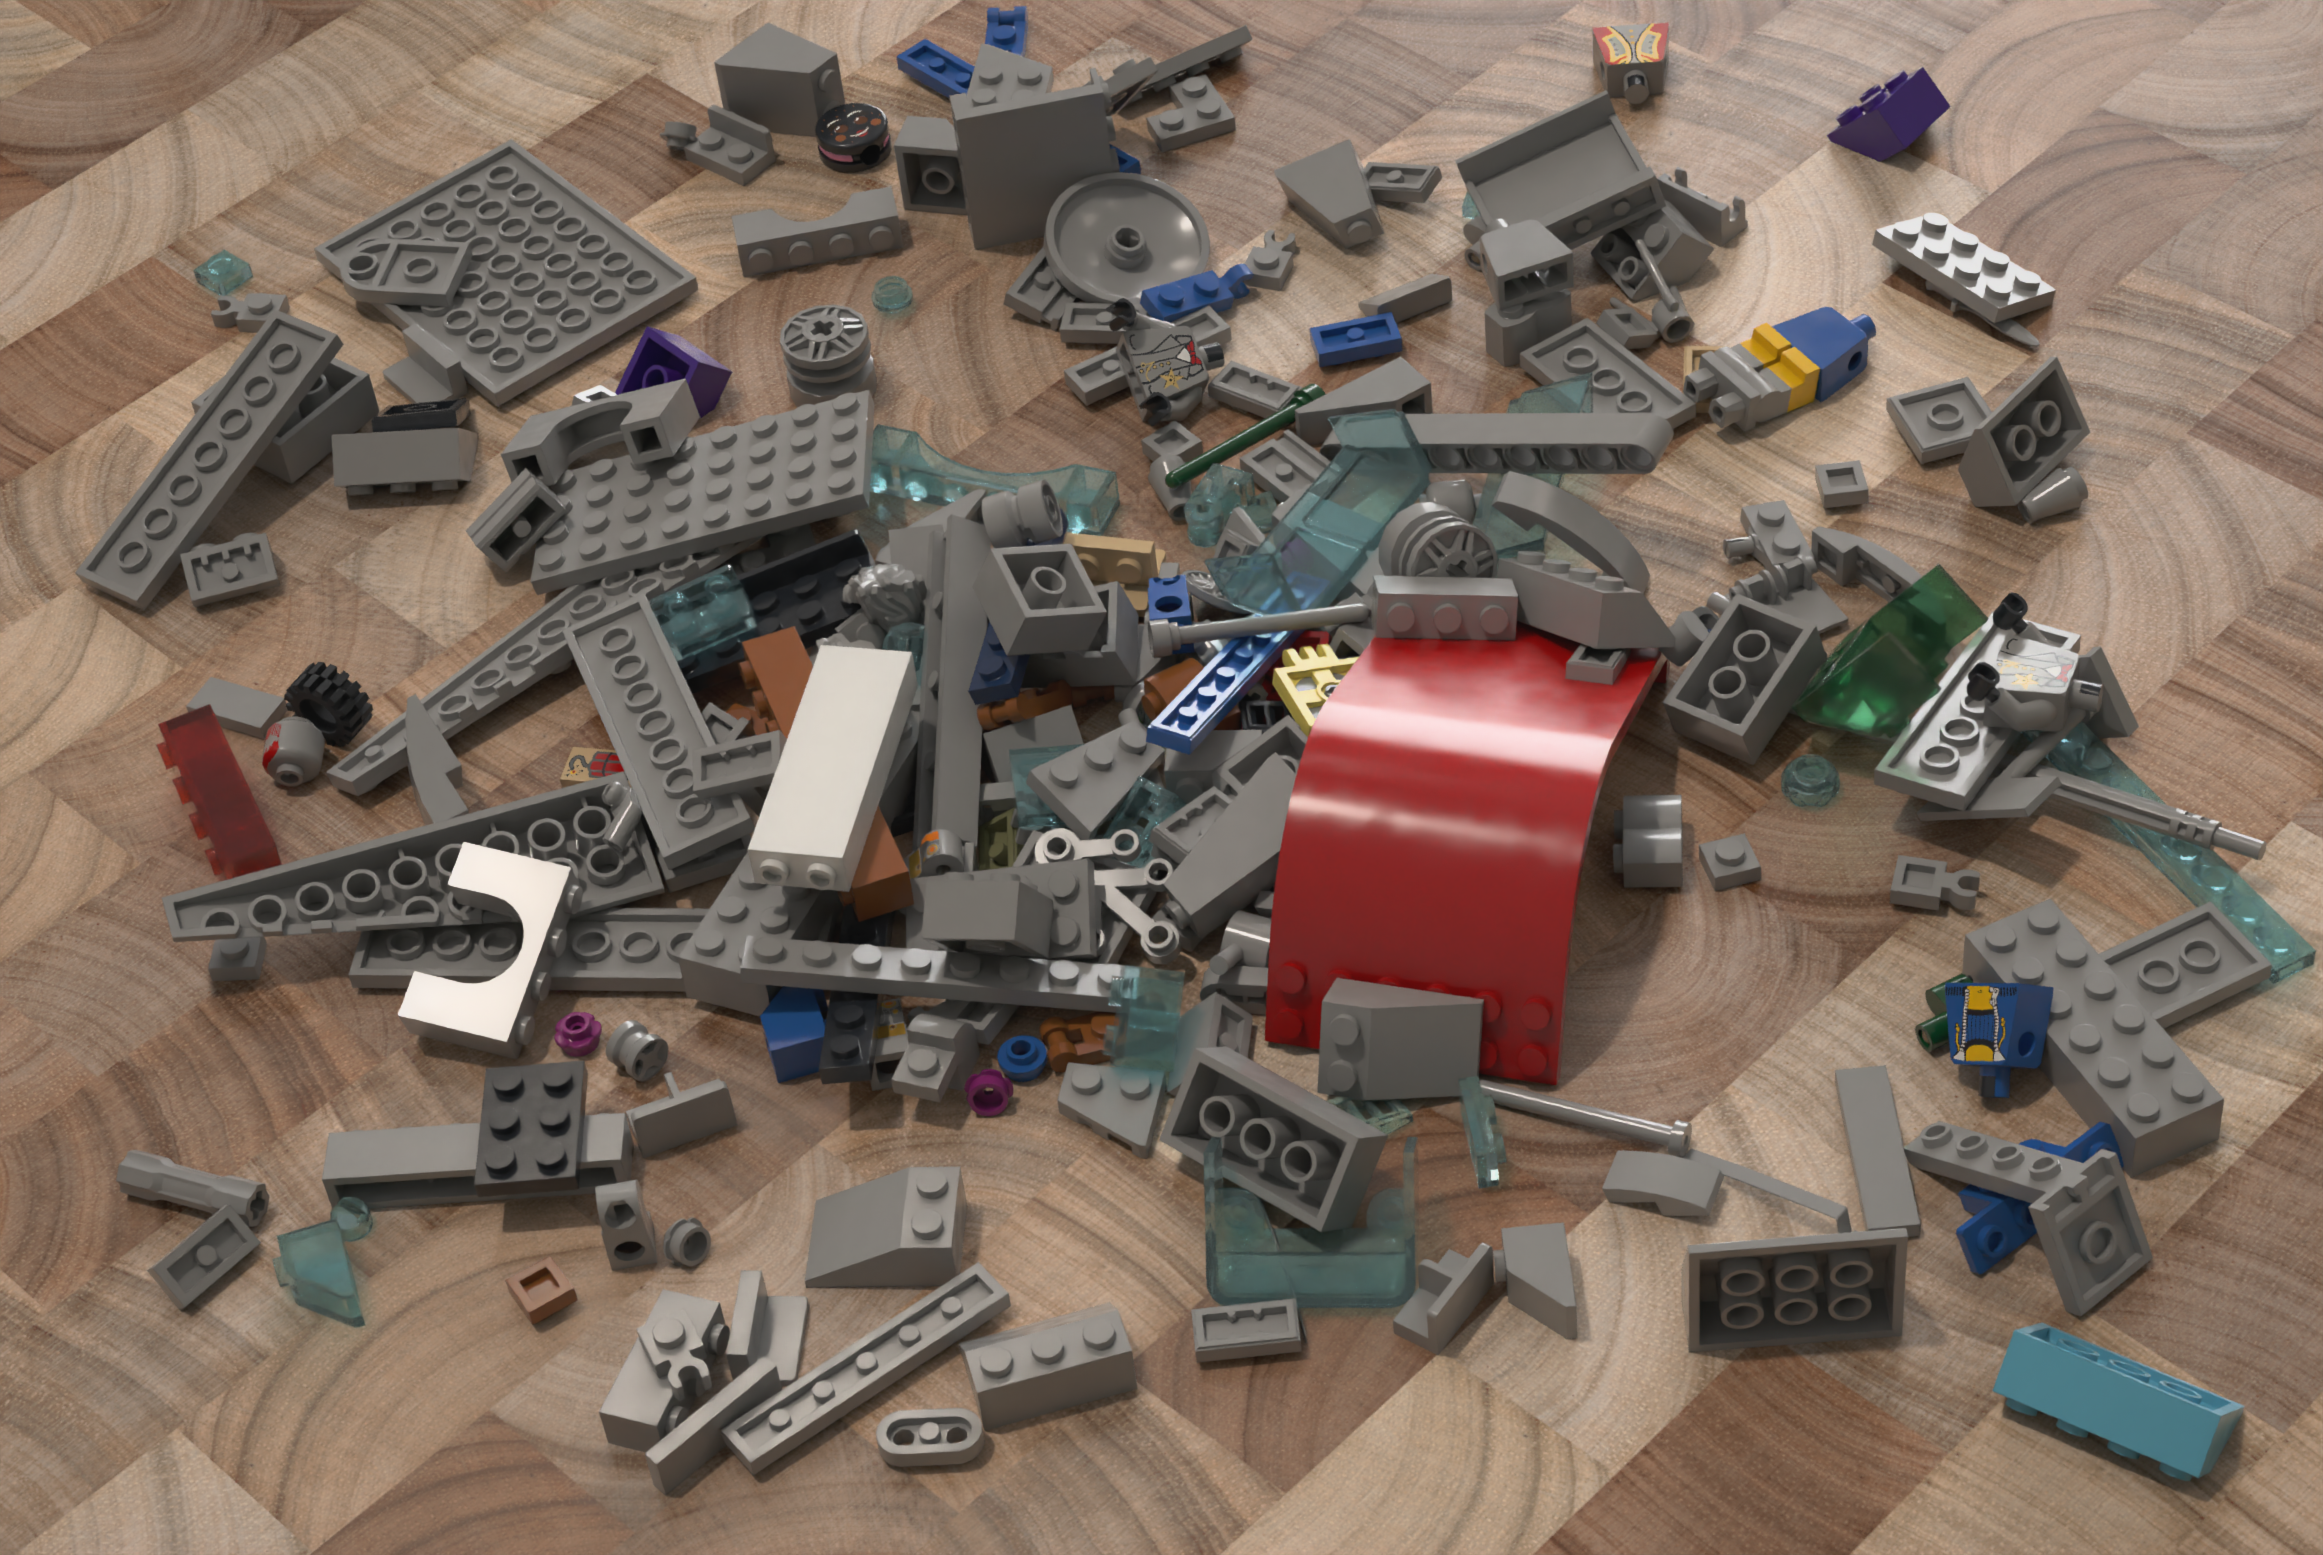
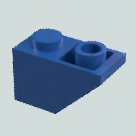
(795, 1031)

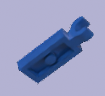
(1195, 292)

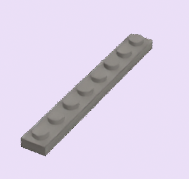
(927, 973)

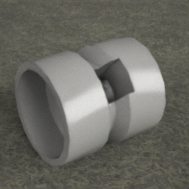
(1024, 516)

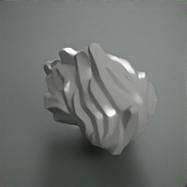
(887, 594)

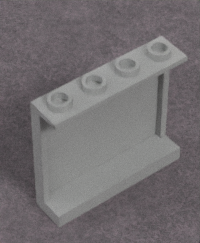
(1026, 154)
(1567, 173)

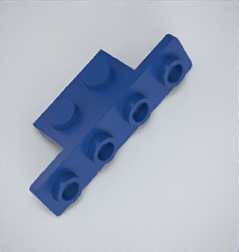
(2006, 1222)

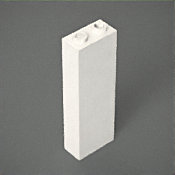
(833, 768)

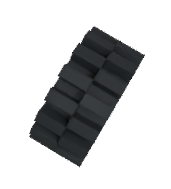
(329, 703)

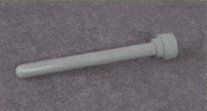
(1167, 636)

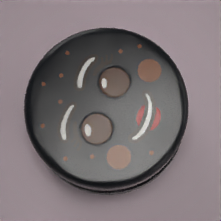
(853, 137)

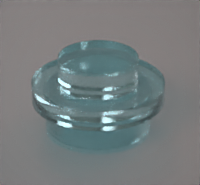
(892, 295)

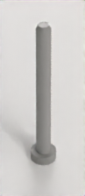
(1675, 1137)

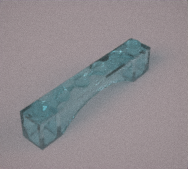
(915, 471)

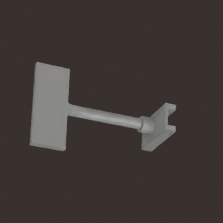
(2020, 796)

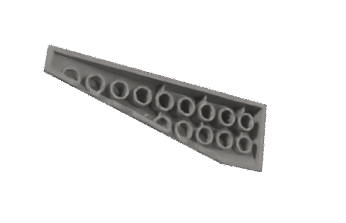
(406, 875)

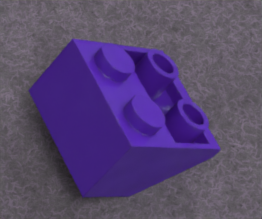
(1890, 115)

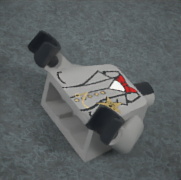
(1162, 363)
(2032, 678)

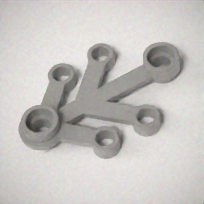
(1111, 881)

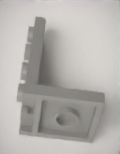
(2077, 1207)

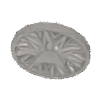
(1204, 588)

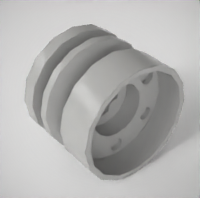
(827, 354)
(1435, 543)

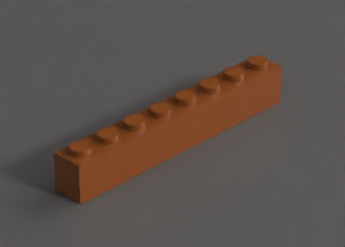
(779, 673)

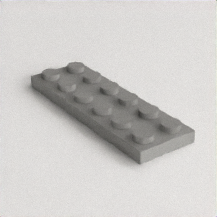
(1945, 747)

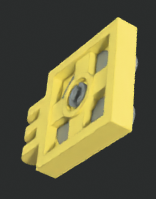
(1309, 681)

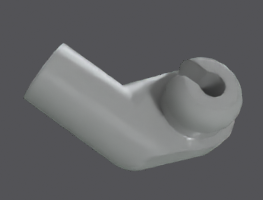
(625, 812)

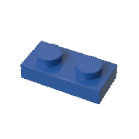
(1355, 339)

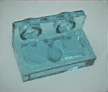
(703, 612)

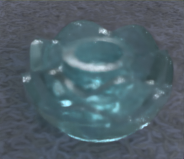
(1810, 781)

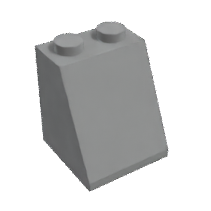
(780, 81)

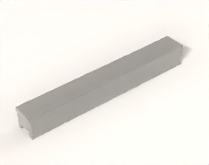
(948, 716)

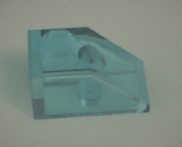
(320, 1272)

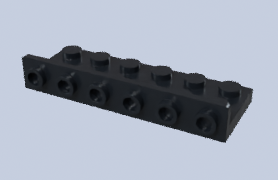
(787, 593)

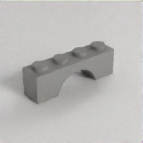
(860, 228)

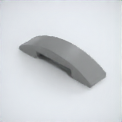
(1575, 523)
(1852, 557)

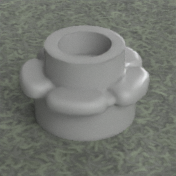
(678, 134)
(686, 1242)

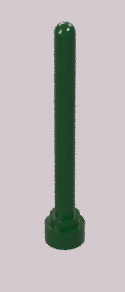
(1244, 439)

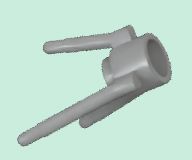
(1669, 314)

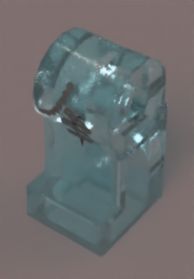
(1214, 501)

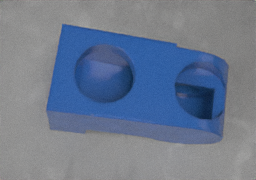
(1170, 601)

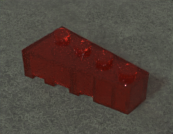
(217, 794)

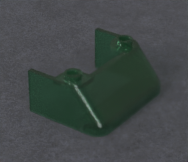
(1891, 659)

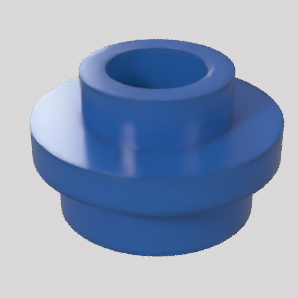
(1022, 1058)

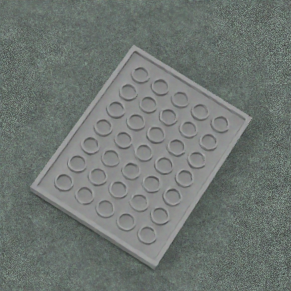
(544, 274)

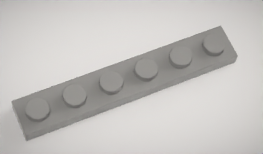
(865, 1368)

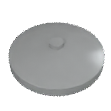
(1123, 237)

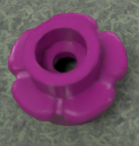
(578, 1034)
(988, 1102)

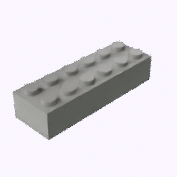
(2100, 1039)

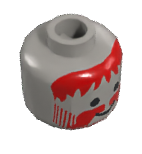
(293, 751)

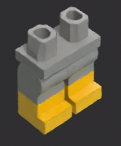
(1753, 380)

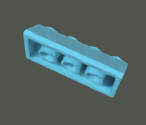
(2116, 1400)

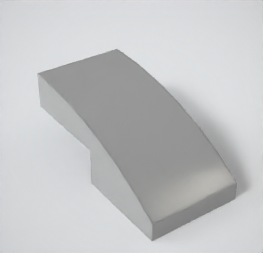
(1672, 1182)

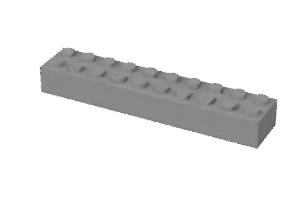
(746, 908)

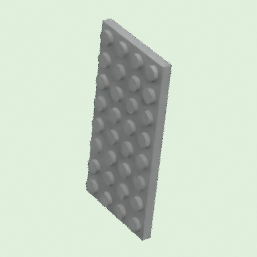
(709, 493)

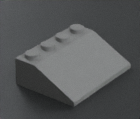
(1794, 1290)

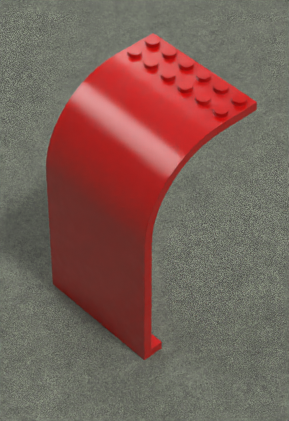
(1448, 834)

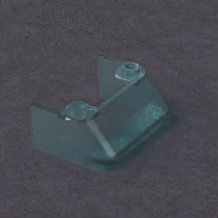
(1317, 1268)

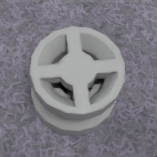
(637, 1050)

